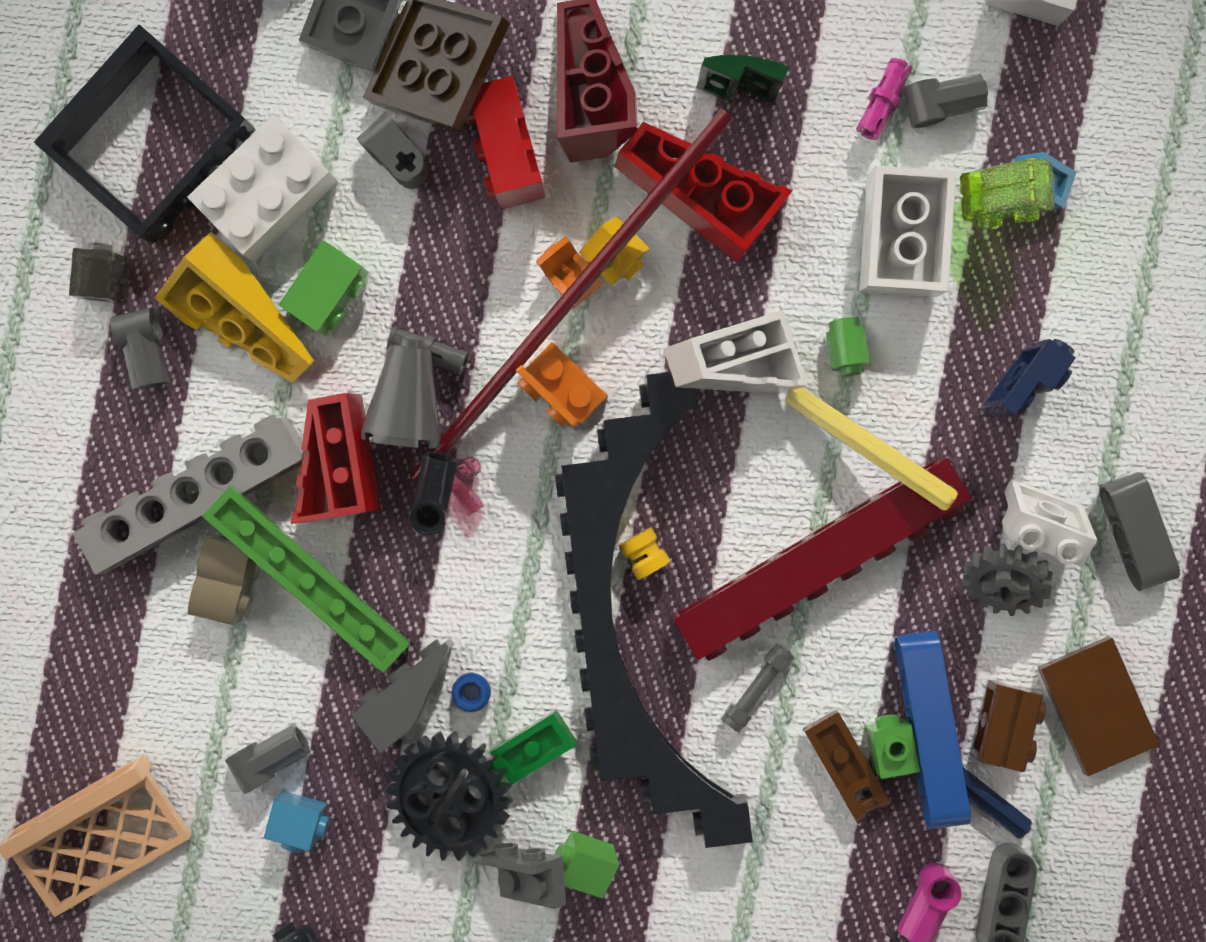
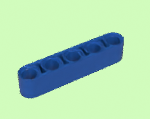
(934, 729)

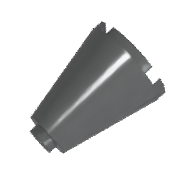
(404, 399)

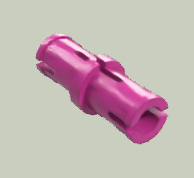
(884, 98)

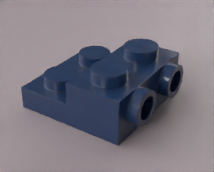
(1035, 370)

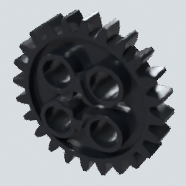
(477, 817)

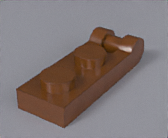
(846, 765)

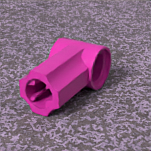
(929, 908)

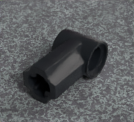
(433, 490)

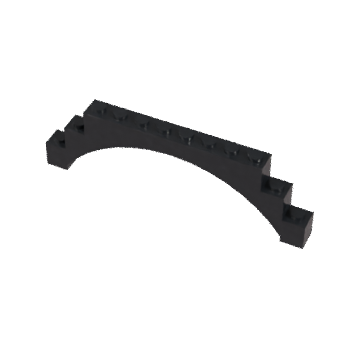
(624, 732)

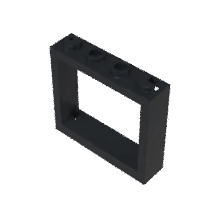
(100, 94)

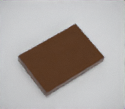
(1098, 706)

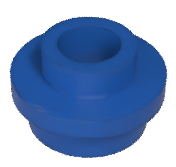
(471, 704)

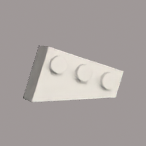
(740, 358)

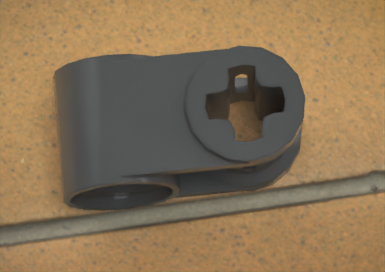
(392, 149)

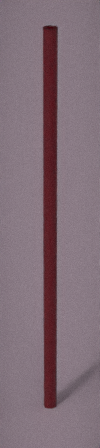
(582, 283)

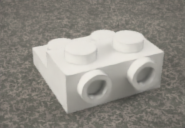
(1047, 524)

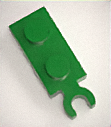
(533, 747)

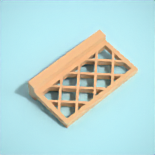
(72, 813)

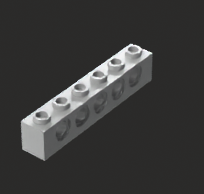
(99, 535)

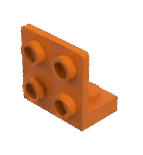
(562, 386)

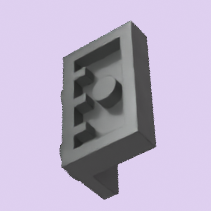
(528, 874)

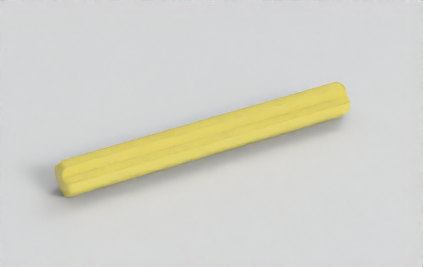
(872, 448)

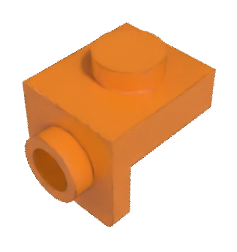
(563, 265)

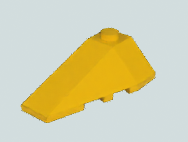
(223, 296)

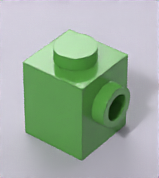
(892, 746)
(587, 863)

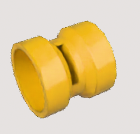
(642, 544)

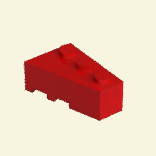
(505, 145)
(336, 462)

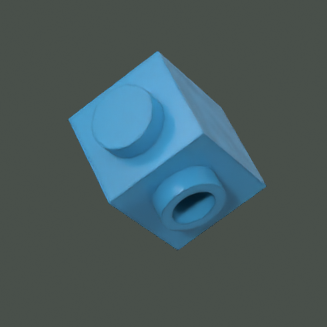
(296, 822)

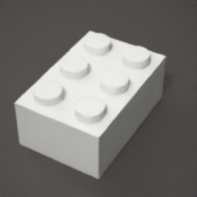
(262, 189)
(907, 231)

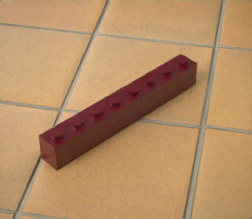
(813, 563)

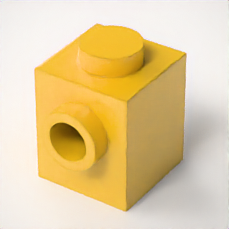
(626, 263)

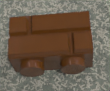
(1008, 726)

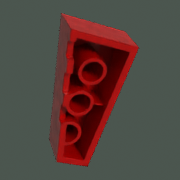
(713, 198)

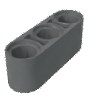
(1139, 531)
(1005, 884)

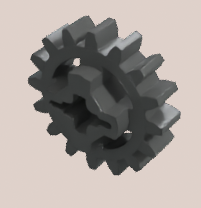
(1007, 579)

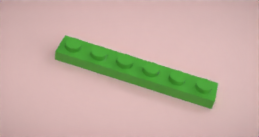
(306, 578)

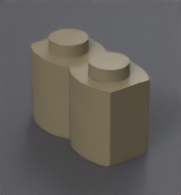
(222, 582)

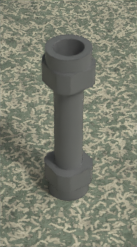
(737, 714)

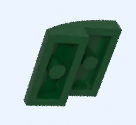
(755, 75)

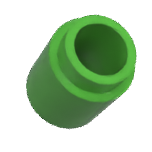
(848, 346)

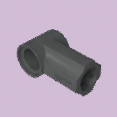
(934, 101)
(139, 338)
(261, 761)

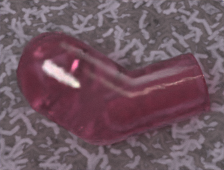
(463, 483)

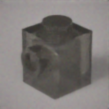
(98, 274)

